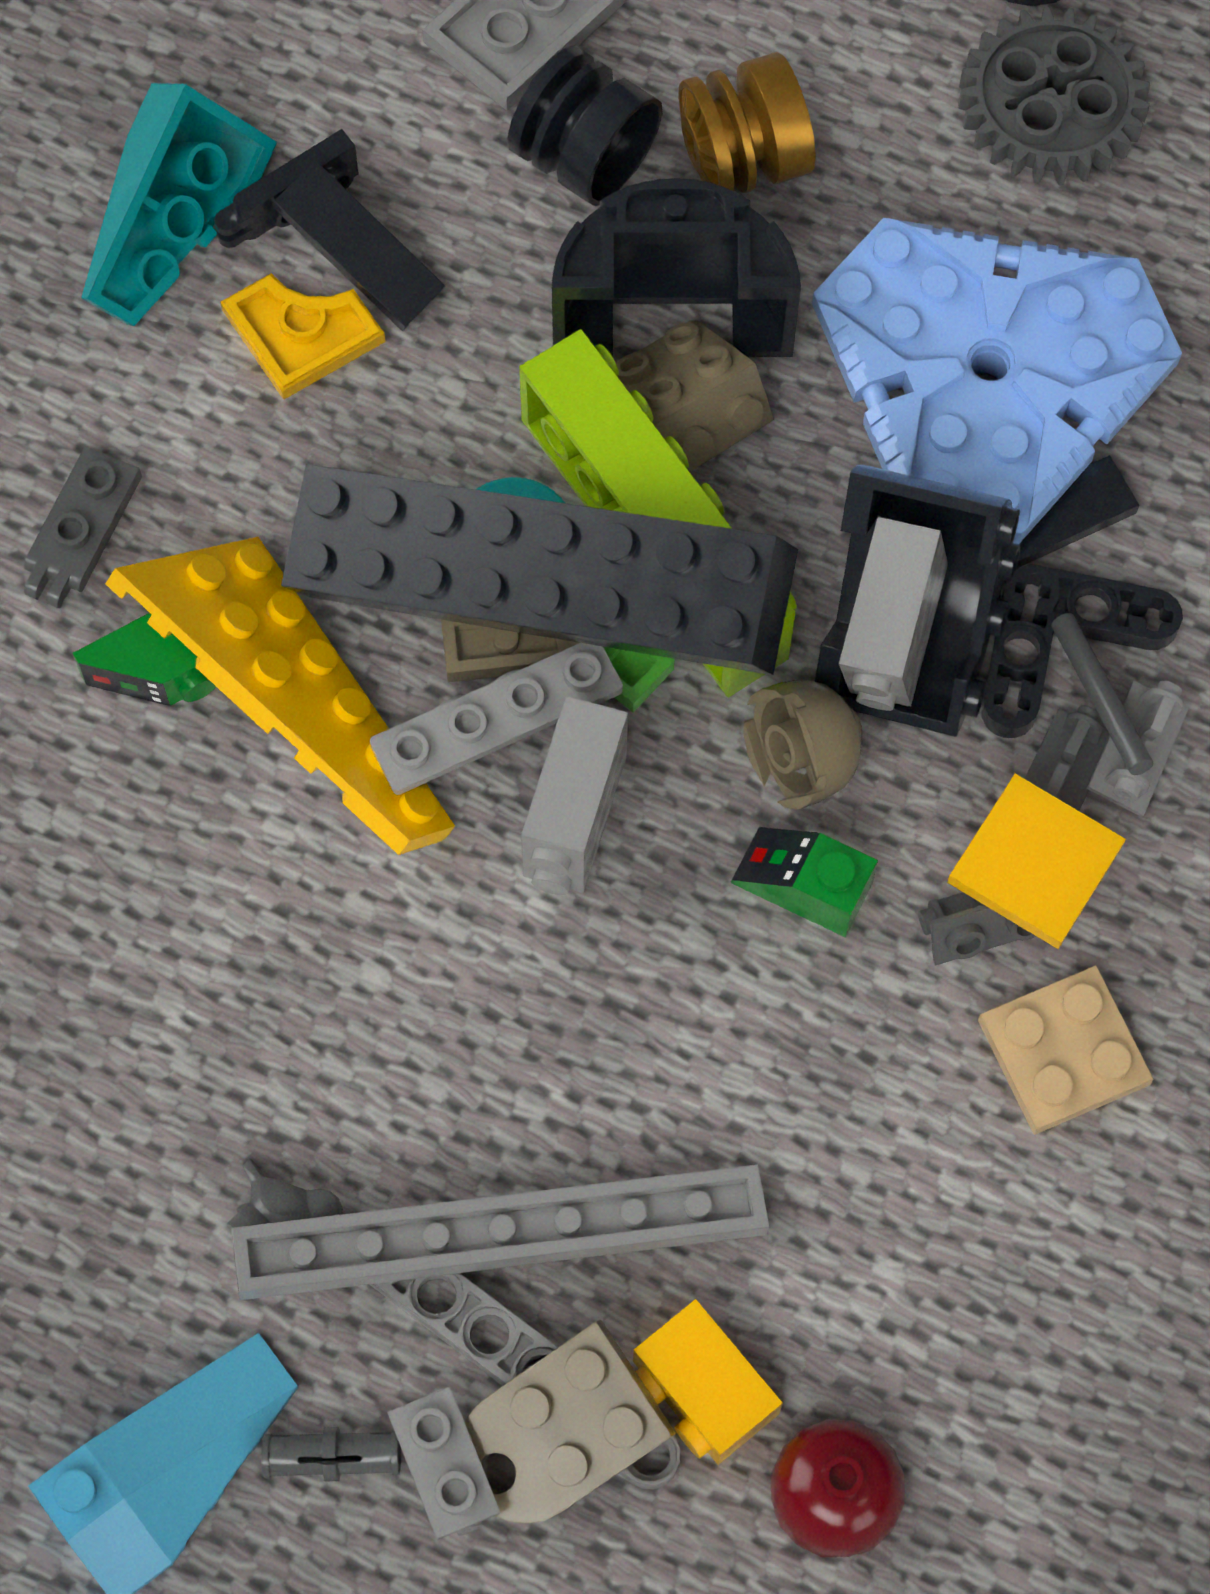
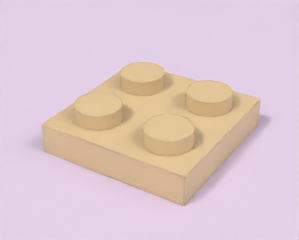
(1065, 1050)

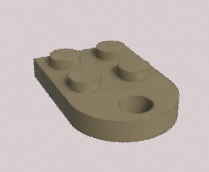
(567, 1425)

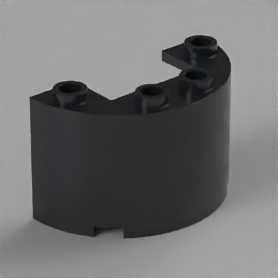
(678, 247)
(979, 554)

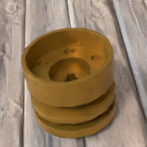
(758, 124)

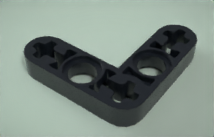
(1059, 593)

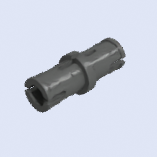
(330, 1454)

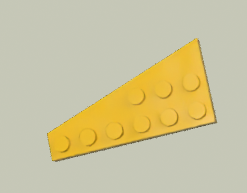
(282, 673)

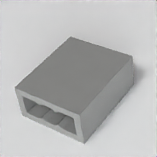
(893, 613)
(574, 796)

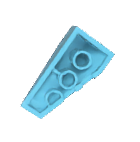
(153, 1477)

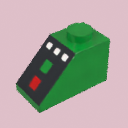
(143, 665)
(807, 875)

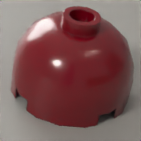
(837, 1488)

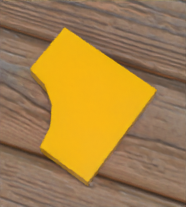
(300, 335)

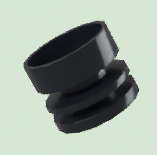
(584, 125)

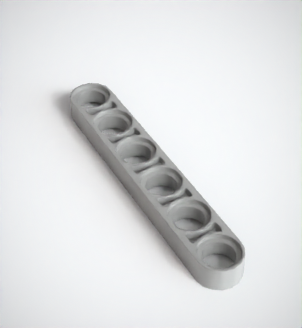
(521, 1349)

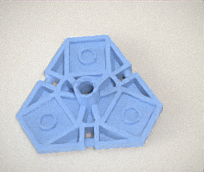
(1061, 339)

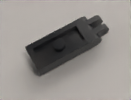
(252, 207)

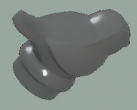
(280, 1201)

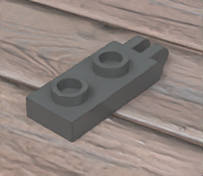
(79, 525)

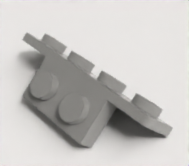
(492, 716)

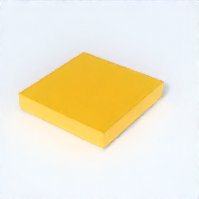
(1036, 861)

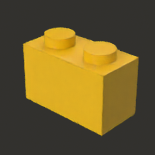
(705, 1384)

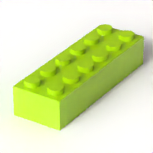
(616, 455)

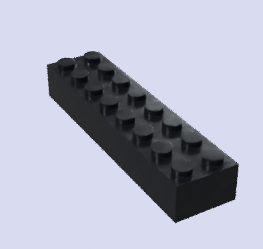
(542, 568)

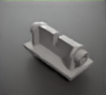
(1157, 719)
(444, 1464)

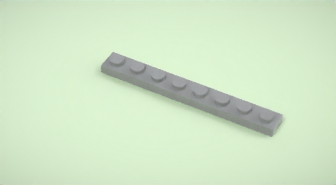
(498, 1231)

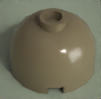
(799, 728)

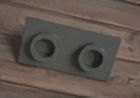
(1069, 755)
(965, 929)

